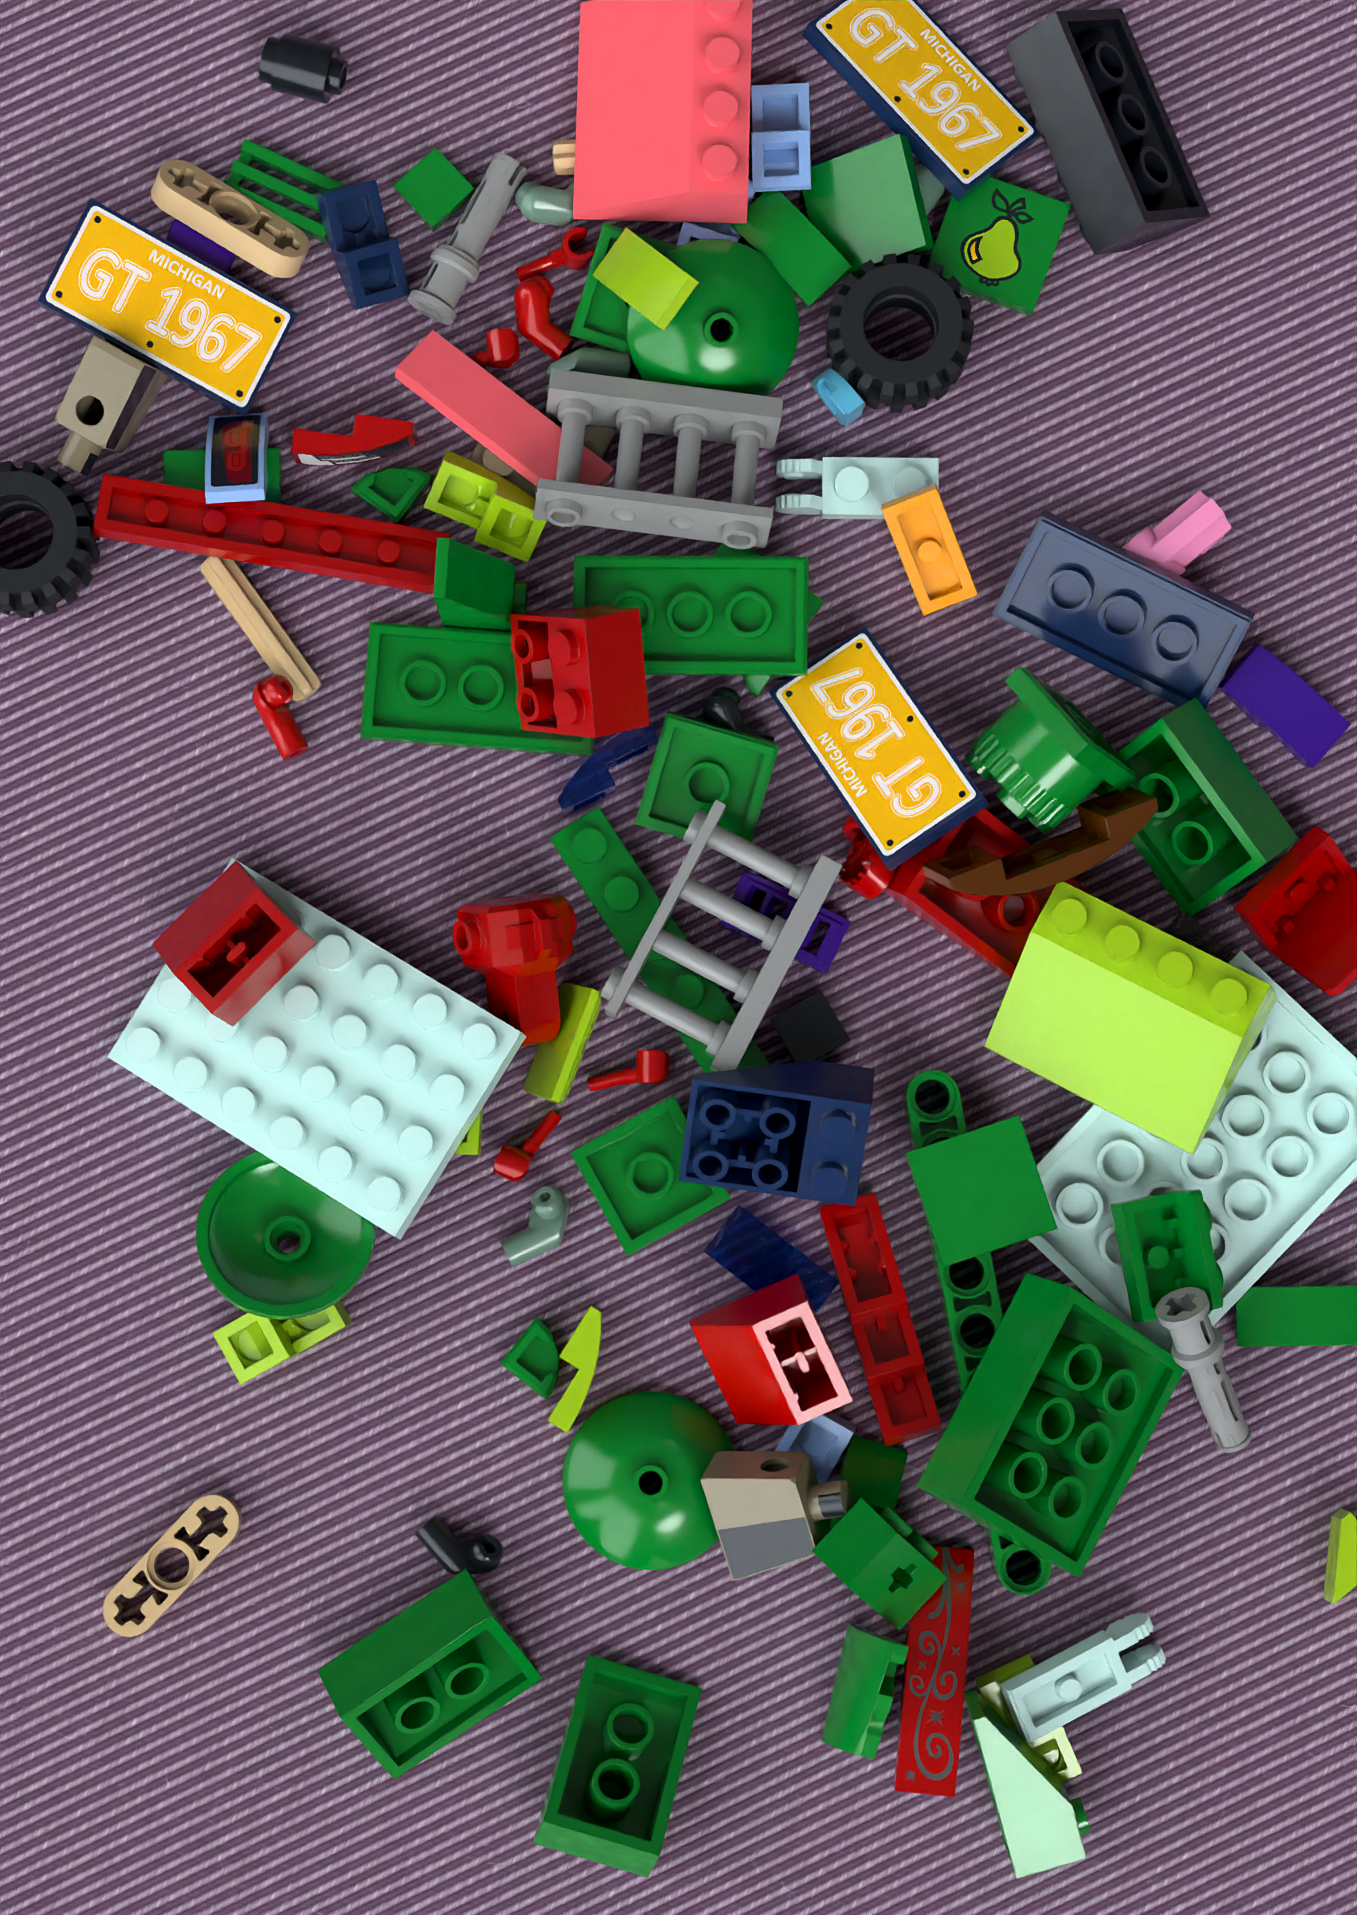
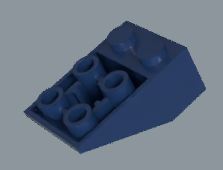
(780, 1130)

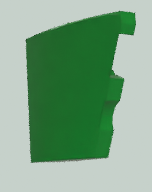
(862, 1691)

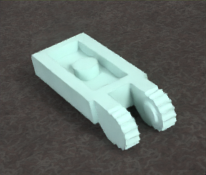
(854, 484)
(1081, 1677)

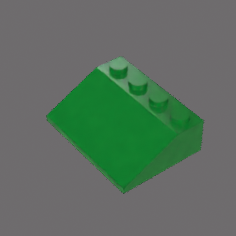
(1052, 1423)

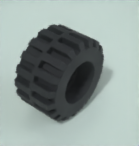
(907, 287)
(72, 543)

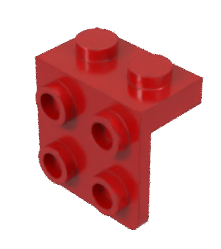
(1308, 912)

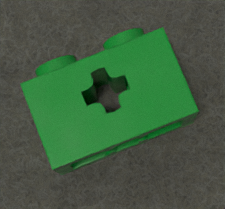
(882, 1561)

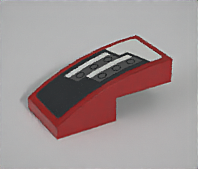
(371, 441)

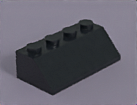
(1106, 129)

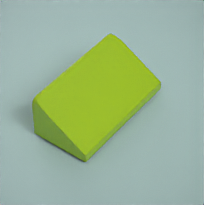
(559, 1060)

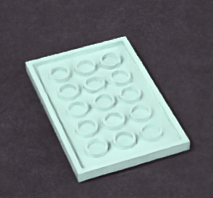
(337, 1073)
(1263, 1167)

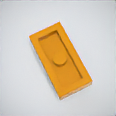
(929, 549)

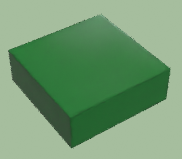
(434, 189)

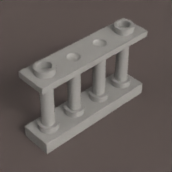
(667, 410)
(752, 987)

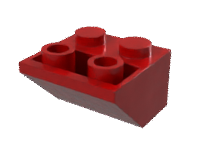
(580, 670)
(232, 944)
(772, 1357)

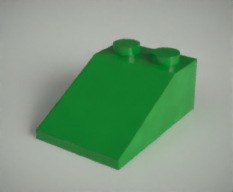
(618, 1766)

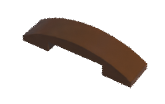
(1105, 827)

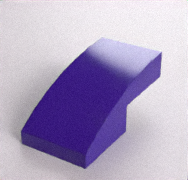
(1284, 705)

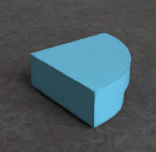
(838, 396)

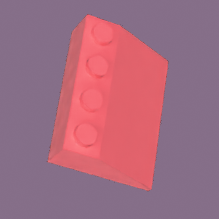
(663, 110)

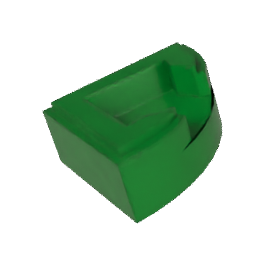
(393, 491)
(535, 1359)

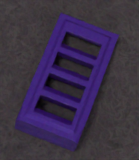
(838, 925)

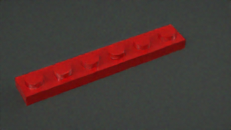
(267, 534)

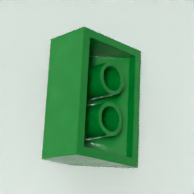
(1211, 810)
(428, 1674)

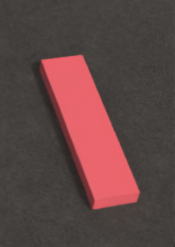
(491, 412)

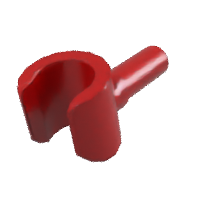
(559, 257)
(501, 349)
(651, 1068)
(513, 1162)

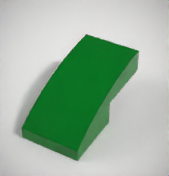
(793, 246)
(1297, 1316)

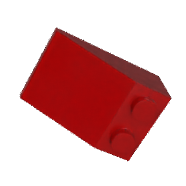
(986, 926)

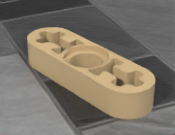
(275, 249)
(130, 1586)

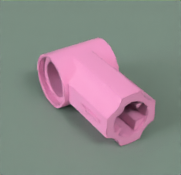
(1182, 535)

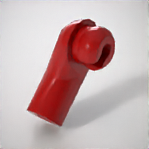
(533, 317)
(271, 702)

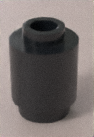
(303, 68)

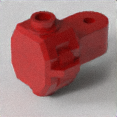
(518, 948)

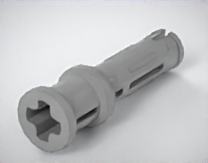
(457, 260)
(1200, 1351)

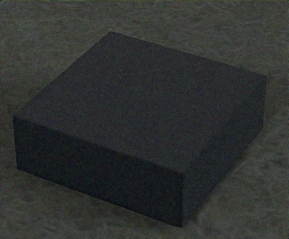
(810, 1029)

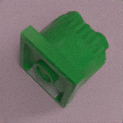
(1045, 754)

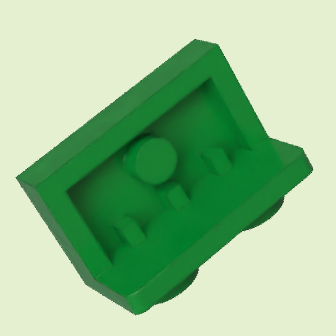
(1166, 1248)

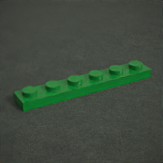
(627, 908)

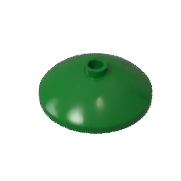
(733, 286)
(249, 1216)
(604, 1471)

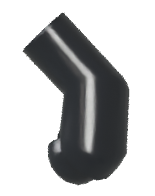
(723, 710)
(456, 1554)

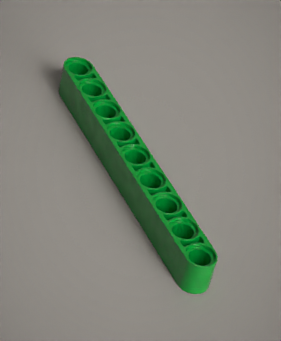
(960, 1303)

